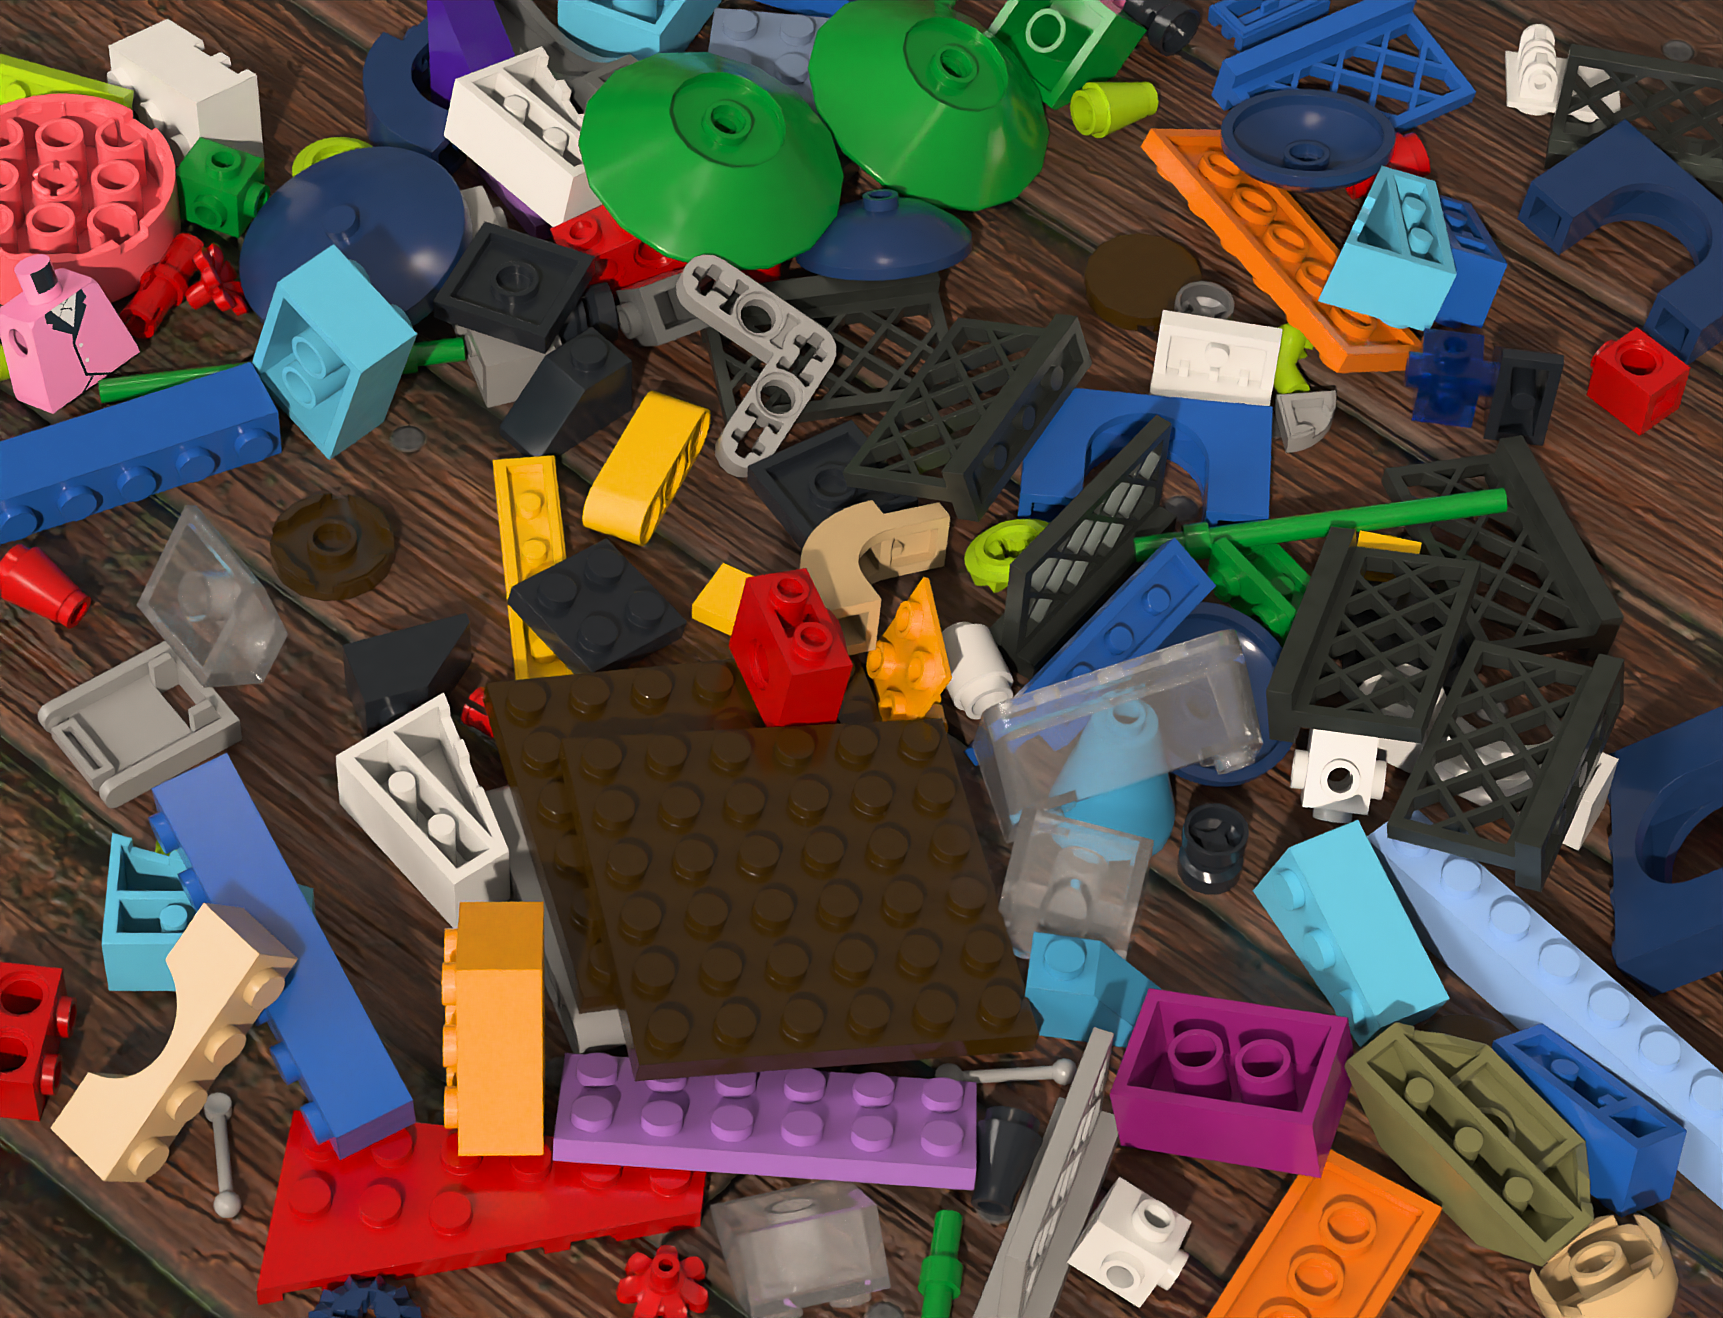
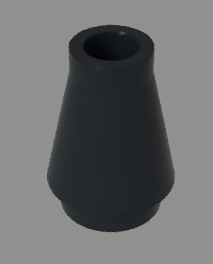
(1004, 1154)

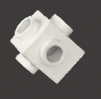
(1339, 799)
(1132, 1243)

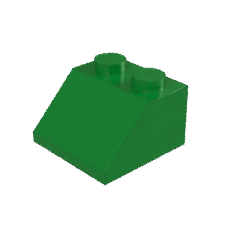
(1067, 42)

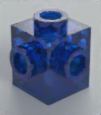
(1448, 377)

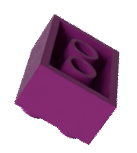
(1233, 1082)

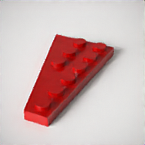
(424, 1210)

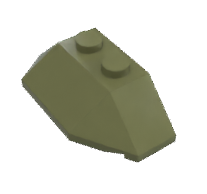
(1476, 1140)

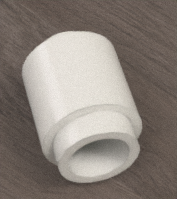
(976, 669)

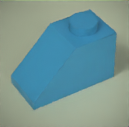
(1081, 987)

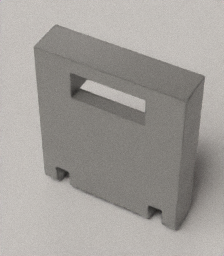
(129, 735)

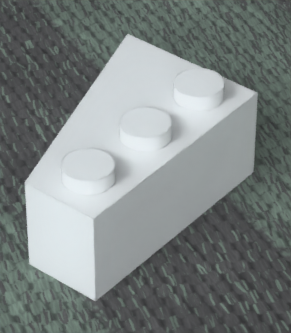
(187, 90)
(524, 134)
(426, 810)

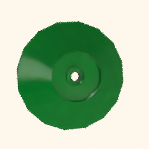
(928, 103)
(710, 160)

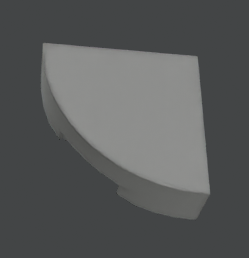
(1304, 418)

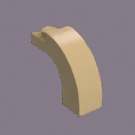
(865, 547)

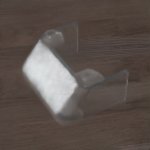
(1119, 728)

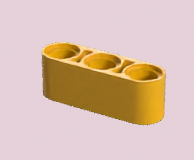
(646, 468)

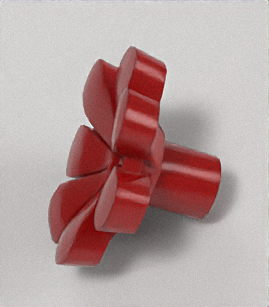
(216, 283)
(663, 1285)

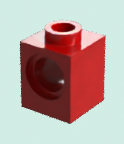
(1637, 380)

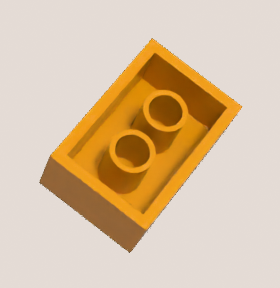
(495, 1028)

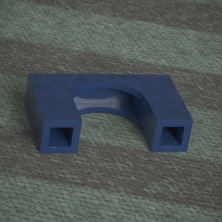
(1633, 180)
(1656, 797)

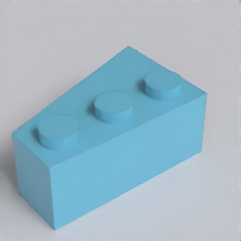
(1396, 255)
(146, 916)
(1352, 932)

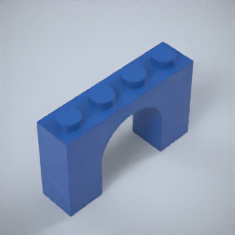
(1214, 441)

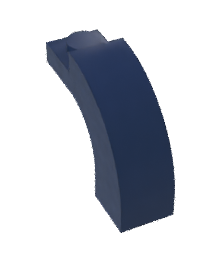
(393, 102)

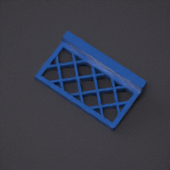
(1347, 34)
(1131, 620)

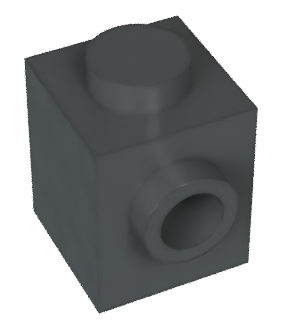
(653, 313)

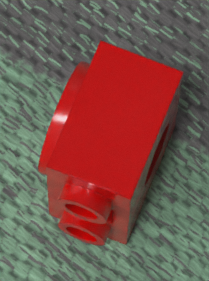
(790, 650)

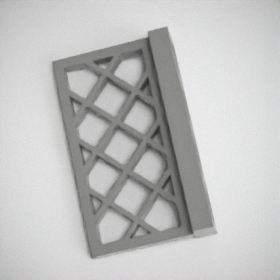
(1056, 1196)

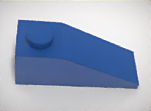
(1477, 266)
(1627, 1139)

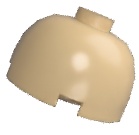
(1609, 1274)

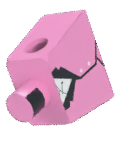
(60, 335)

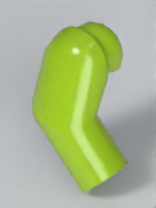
(1287, 375)

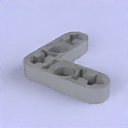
(776, 347)

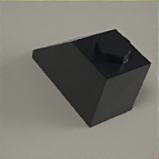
(1521, 394)
(570, 397)
(405, 669)

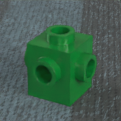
(221, 187)

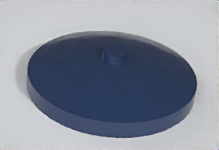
(378, 207)

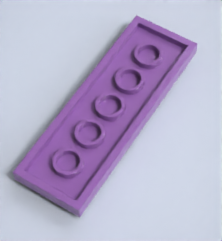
(770, 1123)

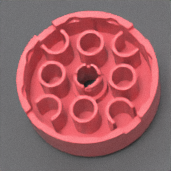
(84, 191)

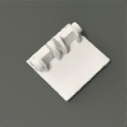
(1537, 75)

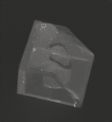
(212, 607)
(1074, 882)
(802, 1248)

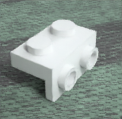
(1215, 359)

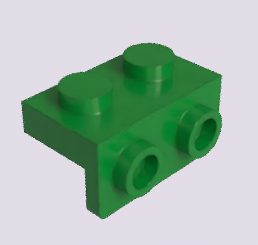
(1259, 583)

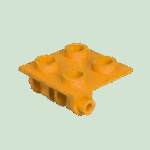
(911, 661)

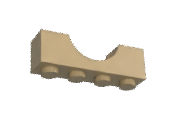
(223, 979)

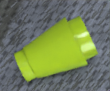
(1110, 106)

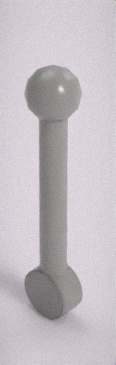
(1062, 1072)
(218, 1110)

